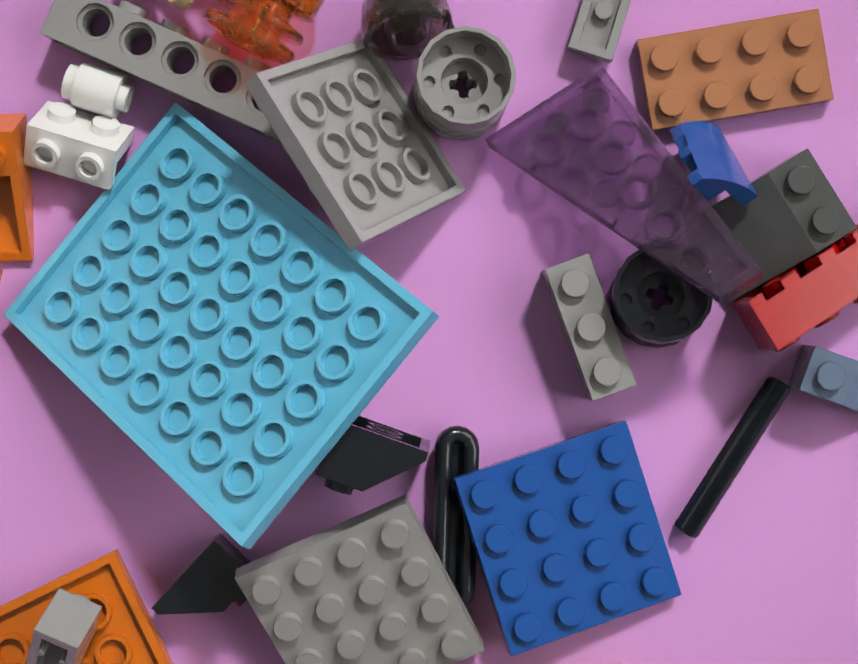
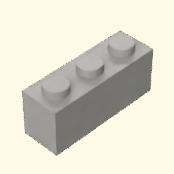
(589, 327)

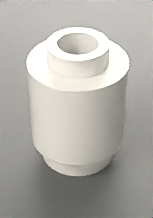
(97, 89)

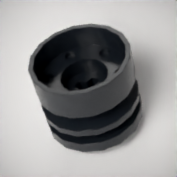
(633, 310)

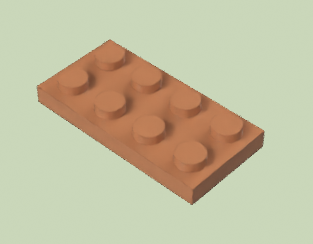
(734, 69)

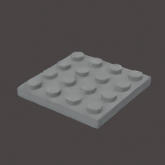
(355, 140)
(362, 595)

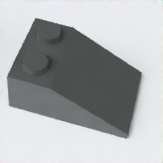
(789, 218)

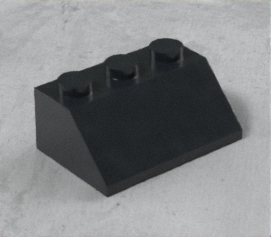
(370, 455)

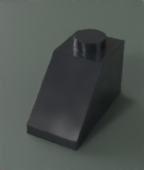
(207, 583)

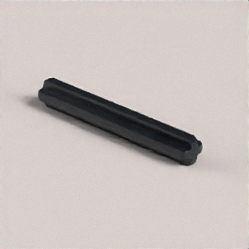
(732, 457)

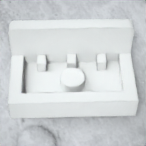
(76, 144)

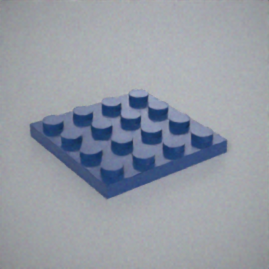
(566, 537)

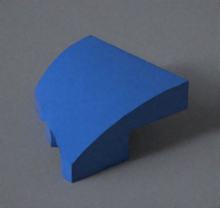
(711, 161)

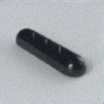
(454, 455)

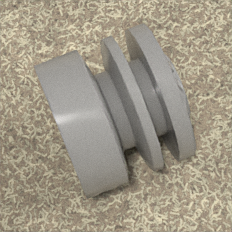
(482, 65)

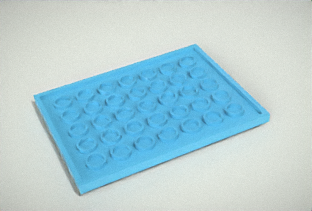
(218, 323)

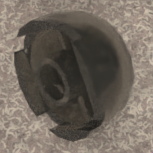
(403, 26)

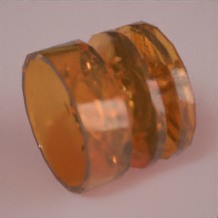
(260, 25)

